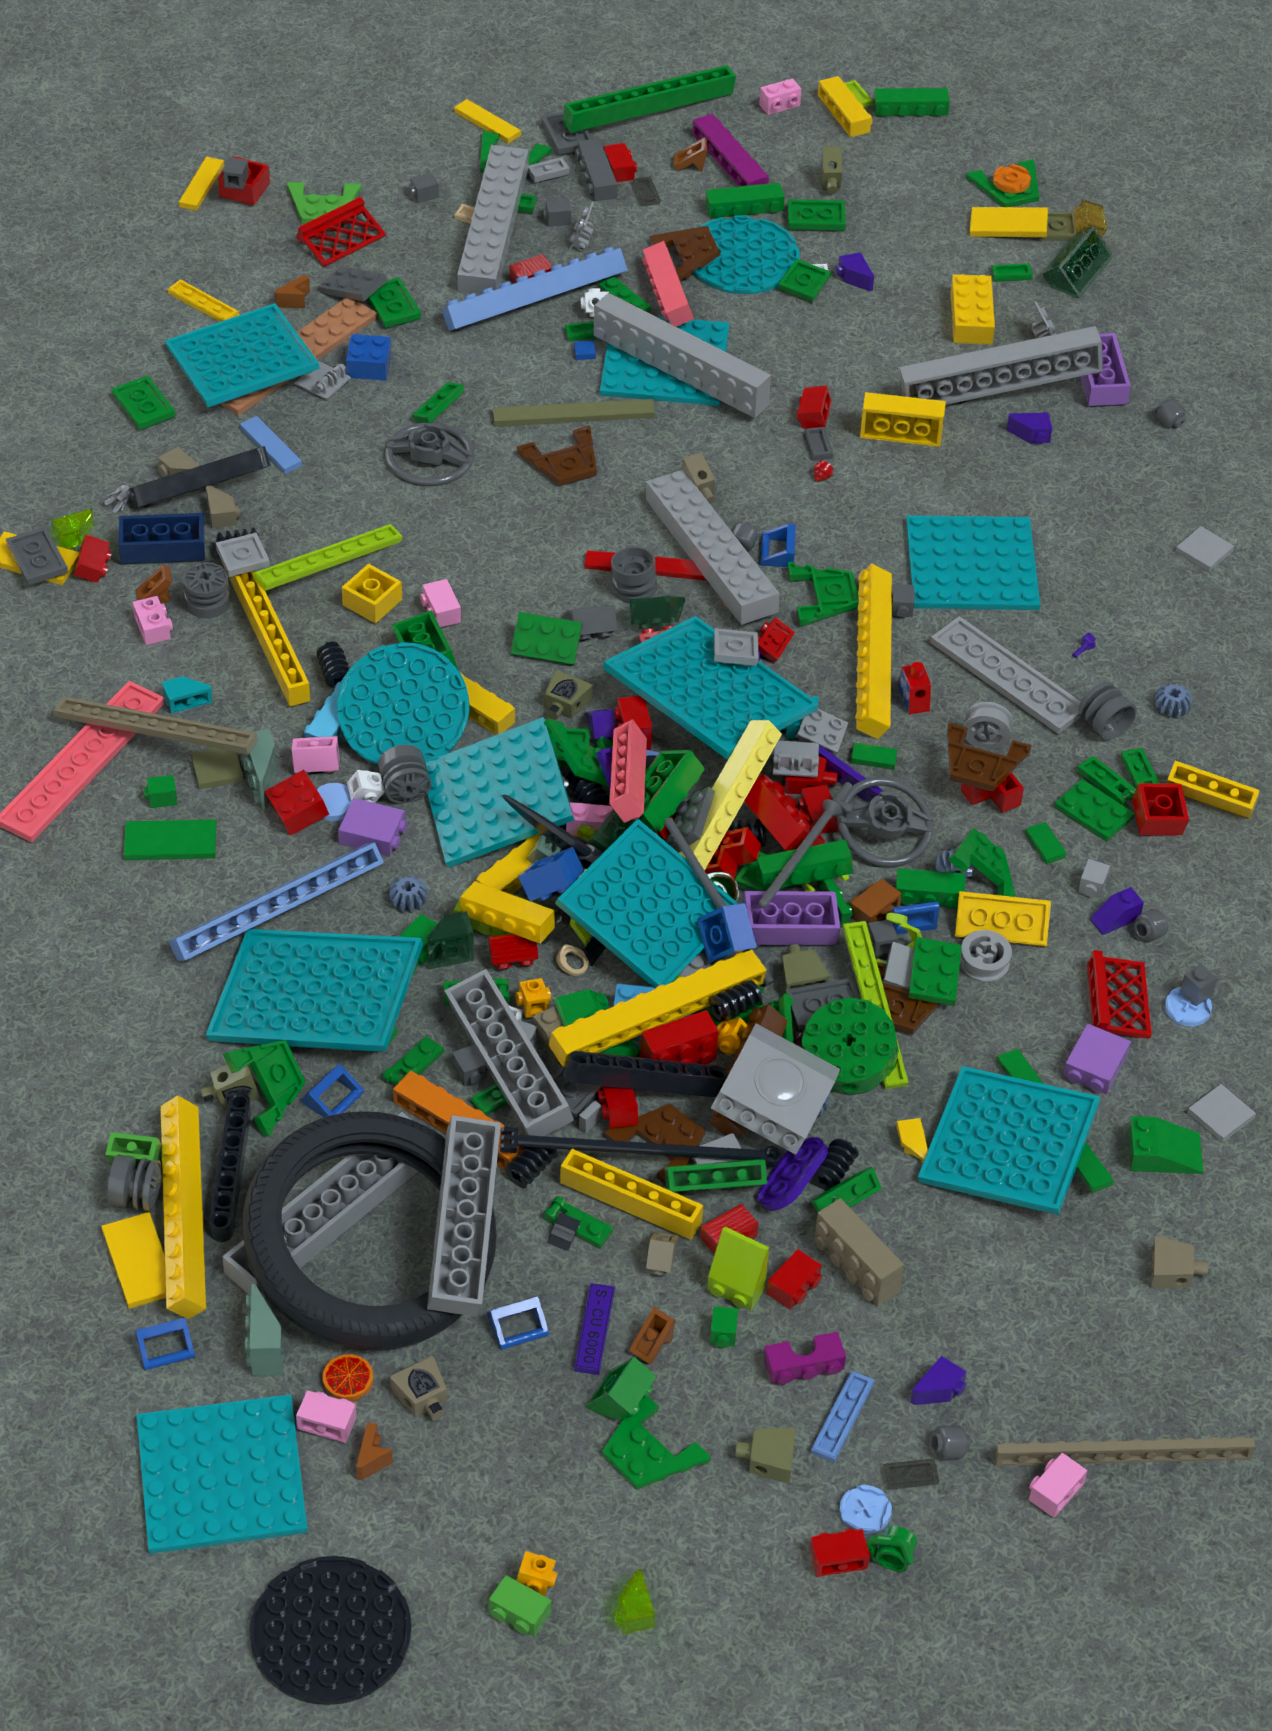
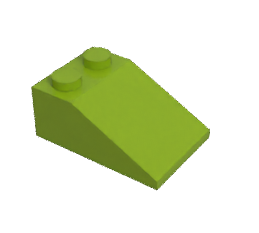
(738, 1269)

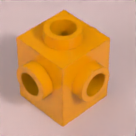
(533, 993)
(730, 1035)
(537, 1572)

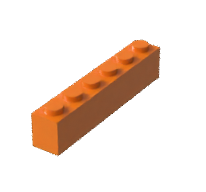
(437, 1106)

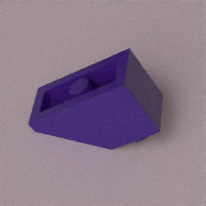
(855, 271)
(1030, 426)
(601, 723)
(1118, 911)
(939, 1383)

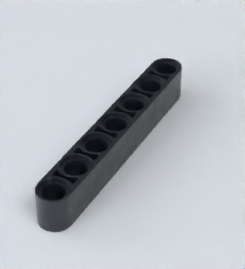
(199, 477)
(644, 1074)
(231, 1154)

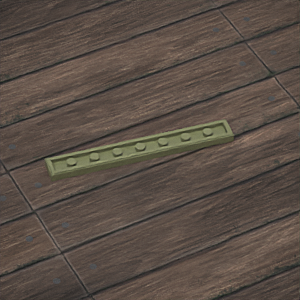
(573, 412)

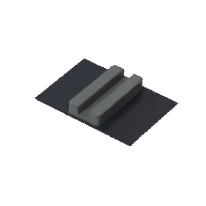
(593, 950)
(563, 1232)

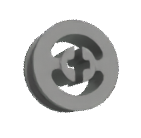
(988, 725)
(983, 965)

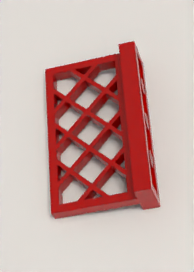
(335, 218)
(1099, 991)

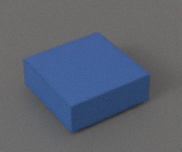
(584, 350)

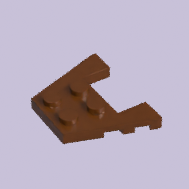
(694, 247)
(565, 464)
(978, 766)
(905, 1012)
(662, 1126)

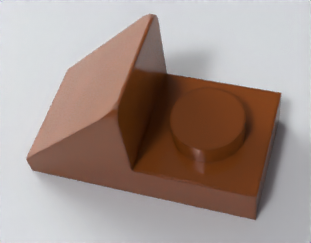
(692, 154)
(293, 294)
(156, 585)
(653, 1334)
(371, 1455)

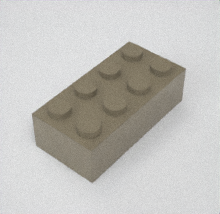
(858, 1252)

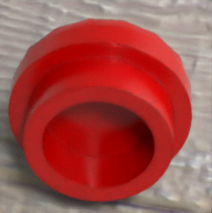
(822, 471)

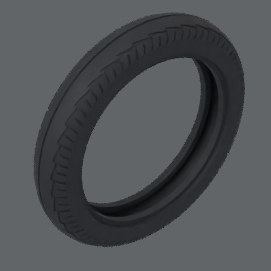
(272, 1263)

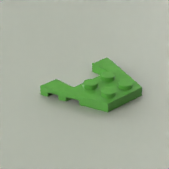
(313, 206)

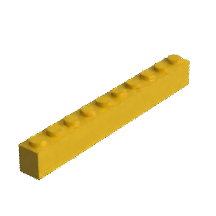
(272, 638)
(874, 651)
(654, 1008)
(182, 1208)

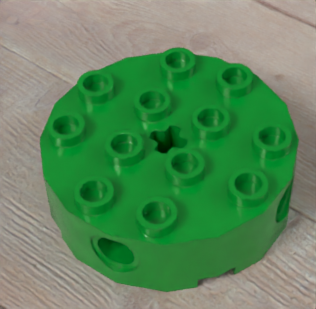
(856, 1040)

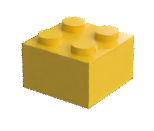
(372, 593)

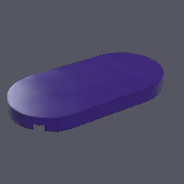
(792, 1174)

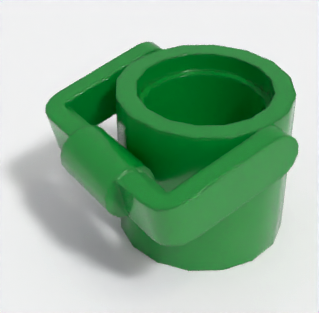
(895, 1548)

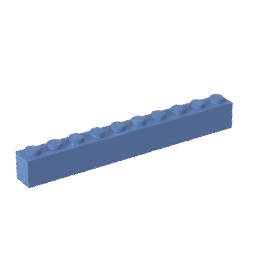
(534, 289)
(275, 901)

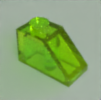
(72, 528)
(634, 1606)

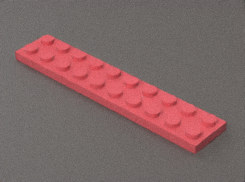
(73, 768)

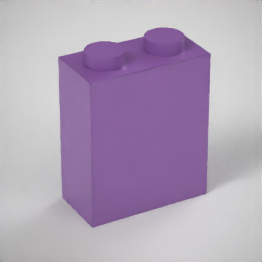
(372, 823)
(1096, 1059)

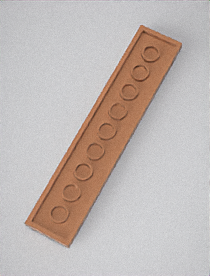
(320, 337)

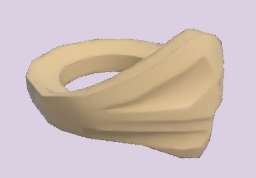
(561, 960)

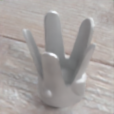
(121, 494)

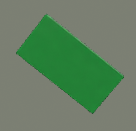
(170, 839)

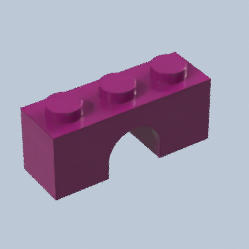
(785, 1365)

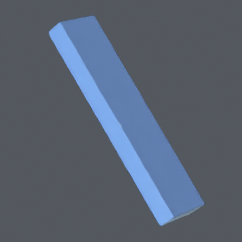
(275, 447)
(842, 1416)

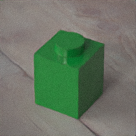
(161, 791)
(724, 1326)

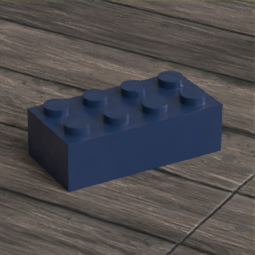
(161, 538)

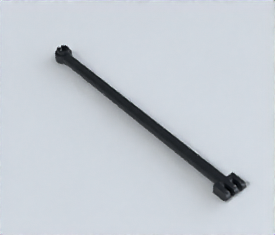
(511, 1140)

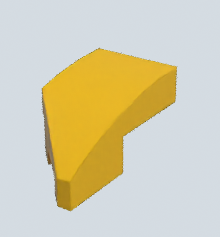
(912, 1138)

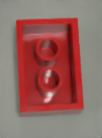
(683, 1040)

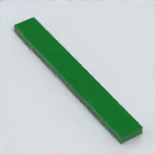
(1089, 1166)

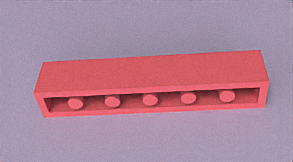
(666, 285)
(628, 771)

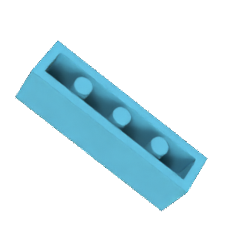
(326, 720)

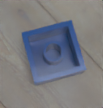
(368, 357)
(551, 874)
(726, 932)

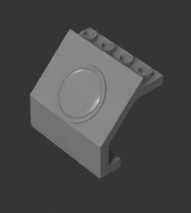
(776, 1089)

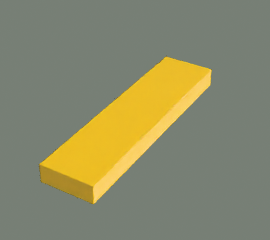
(487, 121)
(201, 183)
(201, 301)

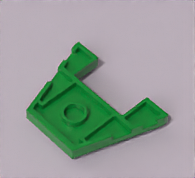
(489, 138)
(1003, 198)
(833, 591)
(578, 755)
(987, 858)
(276, 1074)
(641, 1456)

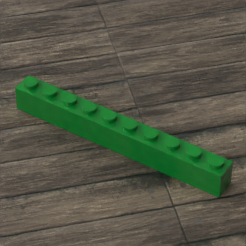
(648, 98)

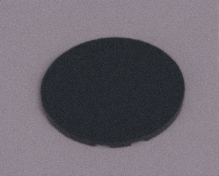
(330, 1630)

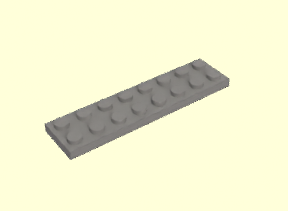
(1008, 674)

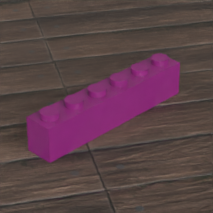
(728, 152)

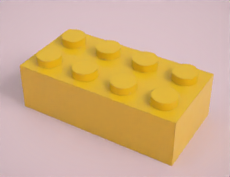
(972, 309)
(902, 419)

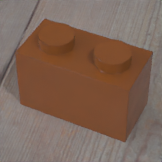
(875, 902)

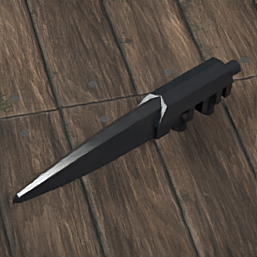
(586, 853)

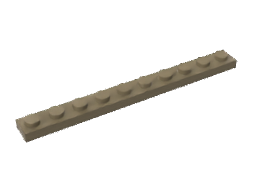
(156, 725)
(1126, 1451)

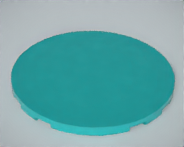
(751, 255)
(403, 698)

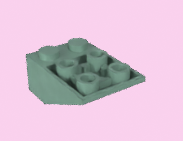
(261, 766)
(263, 1337)

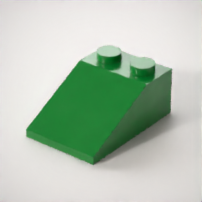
(1163, 1147)

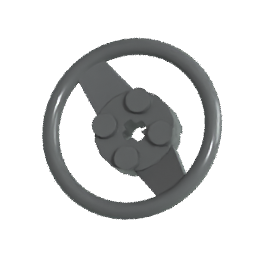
(430, 445)
(900, 819)

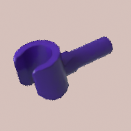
(1088, 643)

